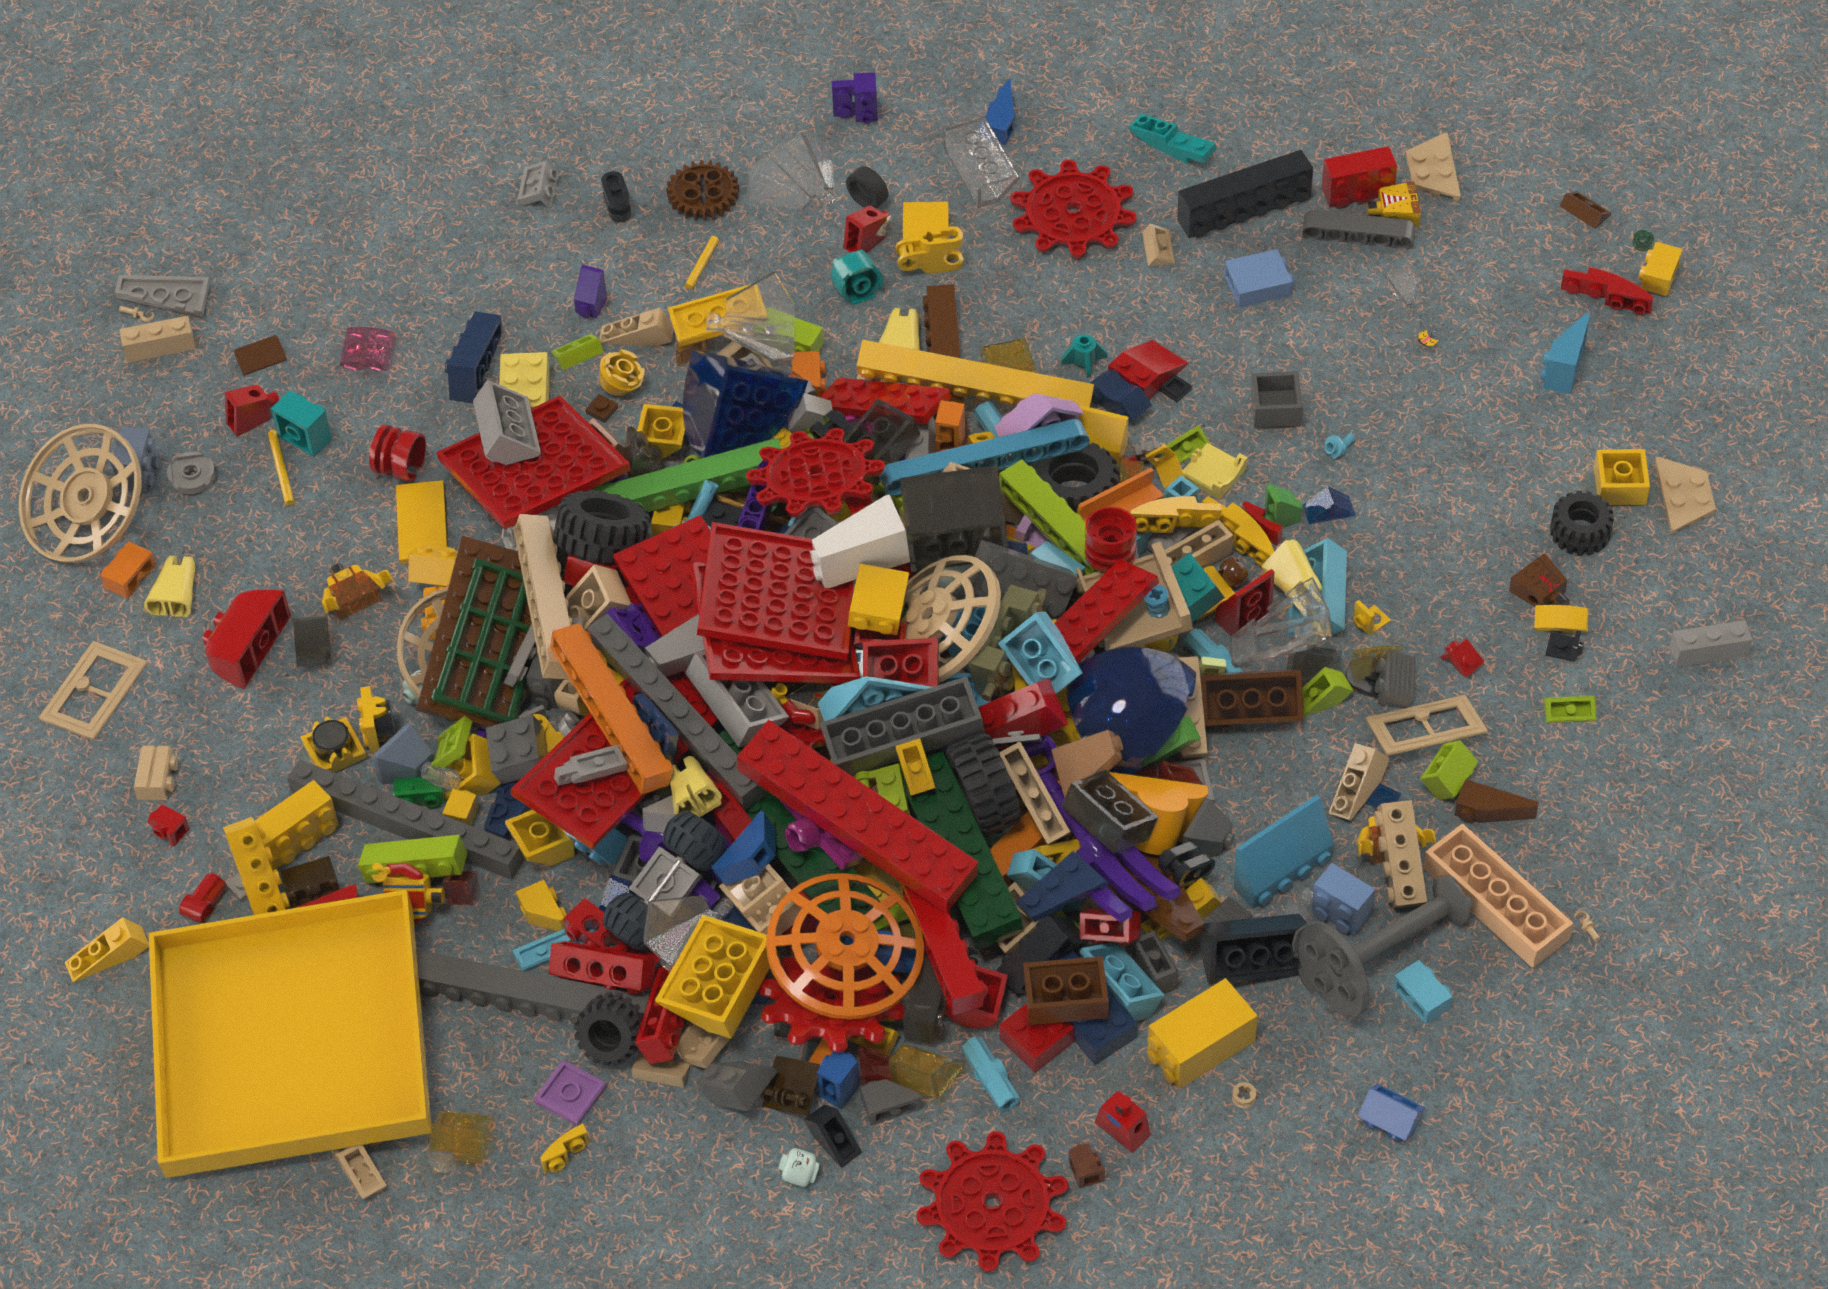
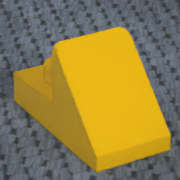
(915, 766)
(1058, 851)

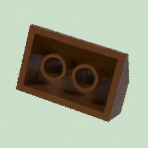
(1065, 990)

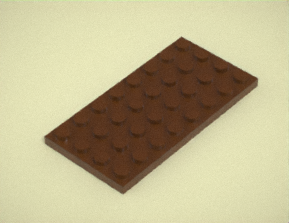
(459, 581)

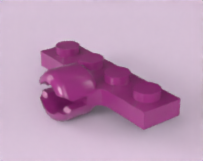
(806, 834)

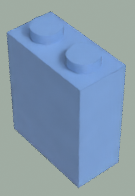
(1258, 278)

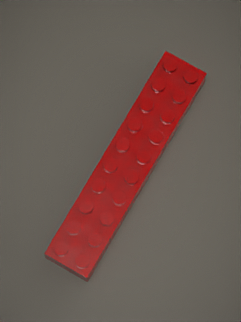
(857, 816)

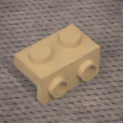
(699, 1046)

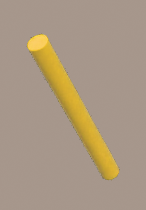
(280, 467)

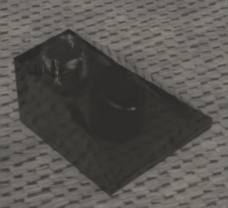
(1313, 661)

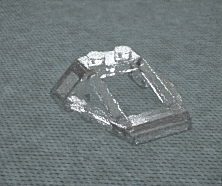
(1309, 629)

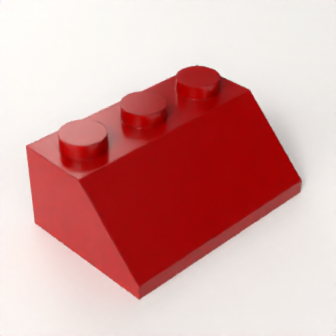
(1029, 710)

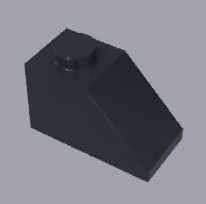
(833, 1134)

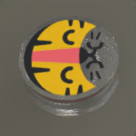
(1427, 340)

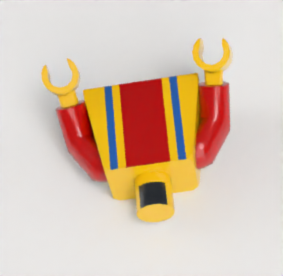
(405, 876)

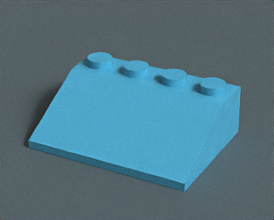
(863, 694)

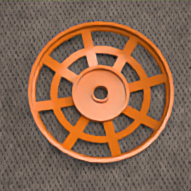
(840, 956)

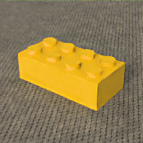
(298, 823)

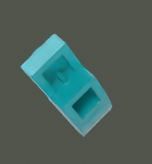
(1168, 139)

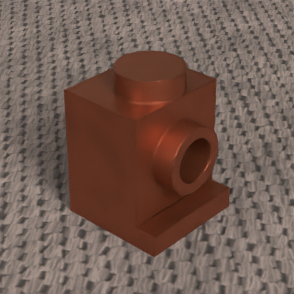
(1085, 1165)

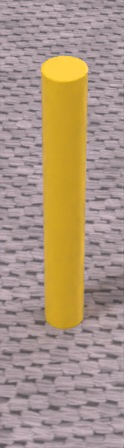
(701, 263)

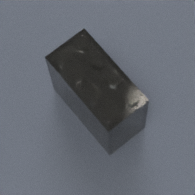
(952, 514)

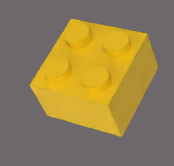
(1622, 476)

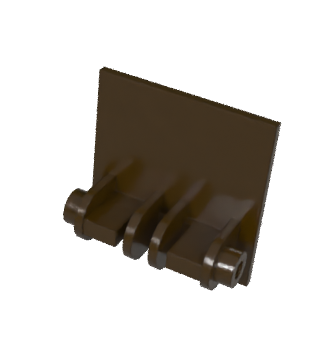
(309, 881)
(792, 1086)

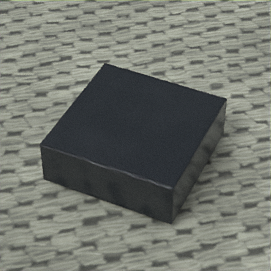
(1175, 388)

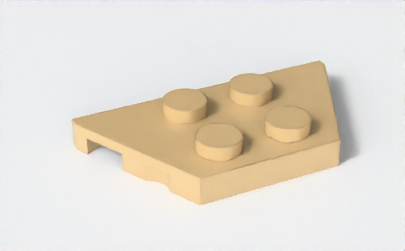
(1433, 167)
(1684, 493)

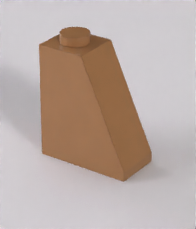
(1086, 757)

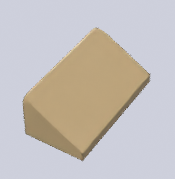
(1158, 246)
(667, 1072)

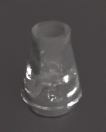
(441, 777)

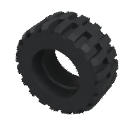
(1087, 465)
(599, 525)
(984, 783)

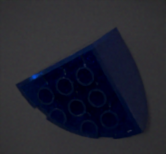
(735, 402)
(1133, 695)

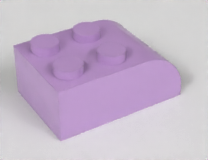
(1036, 412)

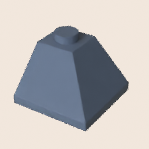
(402, 756)

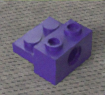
(865, 94)
(635, 625)

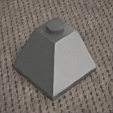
(1210, 830)

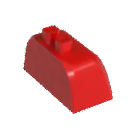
(245, 634)

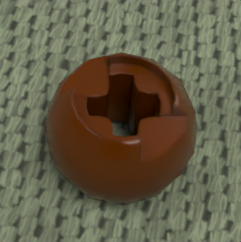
(1233, 572)

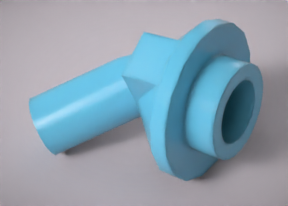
(1336, 447)

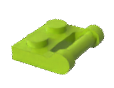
(452, 743)
(889, 784)

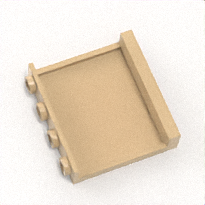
(1138, 626)

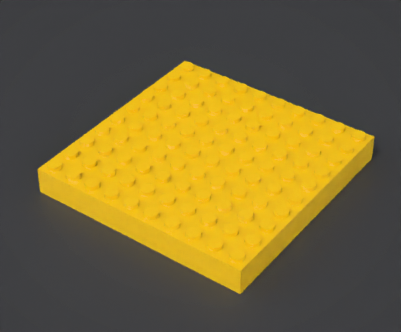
(287, 1034)

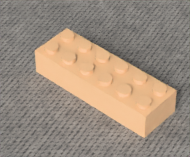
(1500, 896)

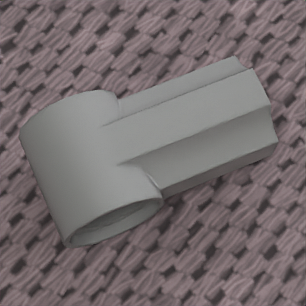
(1170, 539)

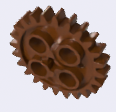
(685, 190)

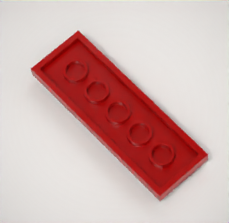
(856, 396)
(1104, 606)

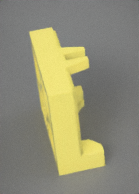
(1214, 470)

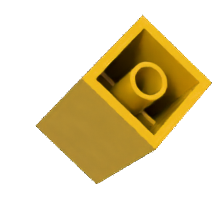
(1201, 1033)

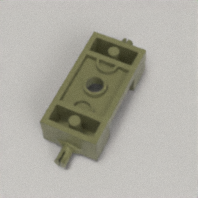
(990, 665)

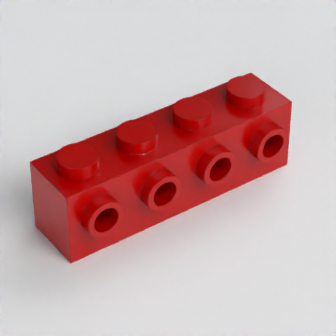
(659, 1027)

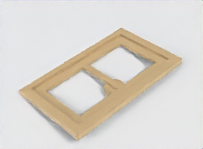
(77, 680)
(1421, 713)

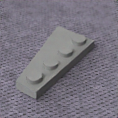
(167, 292)

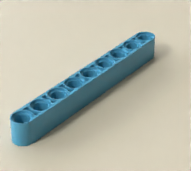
(1000, 451)

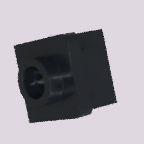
(1565, 646)

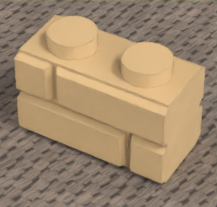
(155, 773)

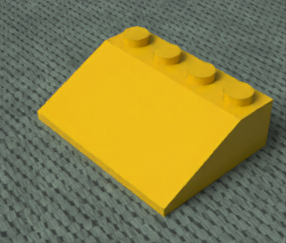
(716, 976)

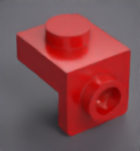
(1462, 656)

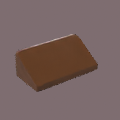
(1584, 209)
(260, 355)

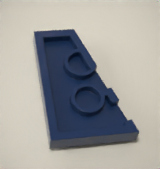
(658, 726)
(503, 809)
(1063, 884)

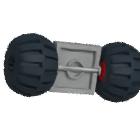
(665, 876)

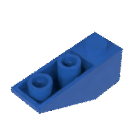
(1001, 113)

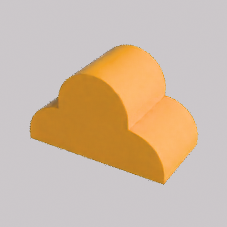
(1173, 804)

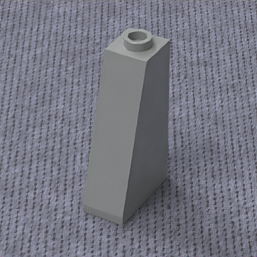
(676, 649)

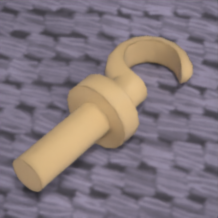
(135, 312)
(1588, 926)

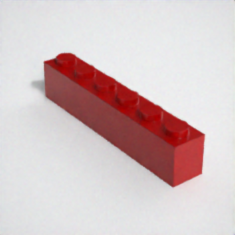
(947, 954)

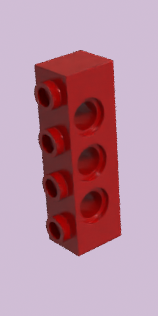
(588, 916)
(638, 967)

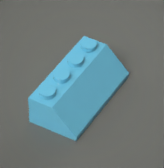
(1329, 566)

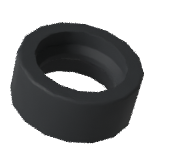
(867, 187)

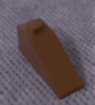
(1488, 804)

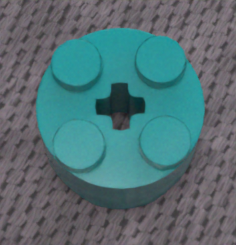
(858, 272)

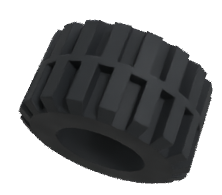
(1581, 537)
(596, 1040)

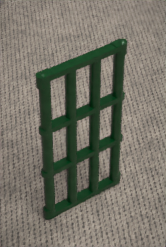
(477, 659)

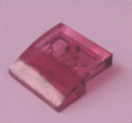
(367, 348)

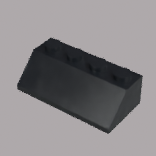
(1250, 948)

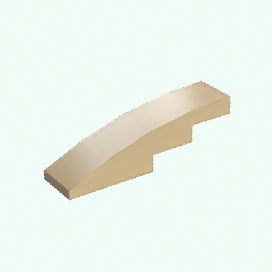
(360, 1170)

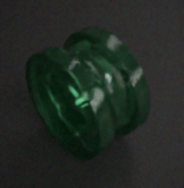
(1639, 236)

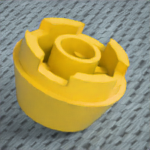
(620, 373)

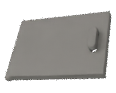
(1016, 737)

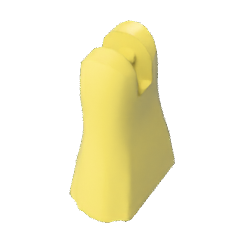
(902, 330)
(1290, 566)
(172, 589)
(693, 789)

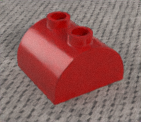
(988, 1014)

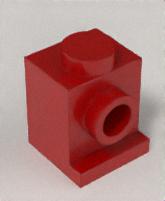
(168, 824)

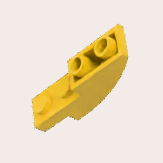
(1172, 512)
(1246, 532)

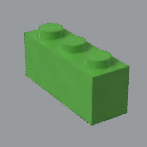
(1181, 738)

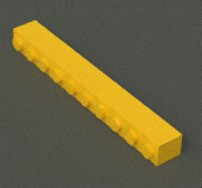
(964, 376)

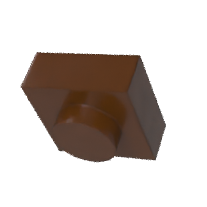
(601, 408)

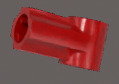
(201, 902)

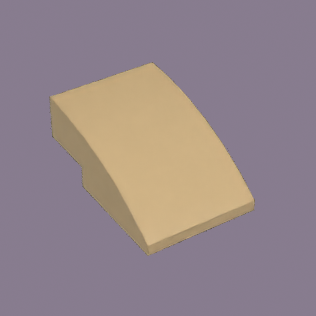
(759, 897)

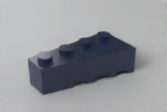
(473, 356)

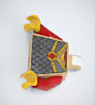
(803, 703)

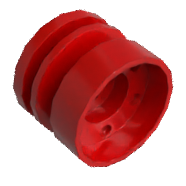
(395, 451)
(1110, 537)

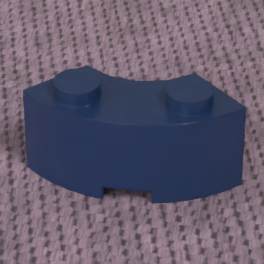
(1118, 395)

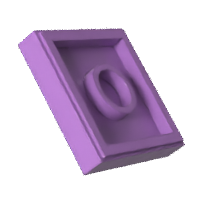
(570, 1092)

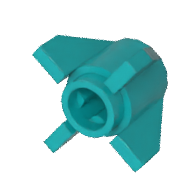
(1084, 352)

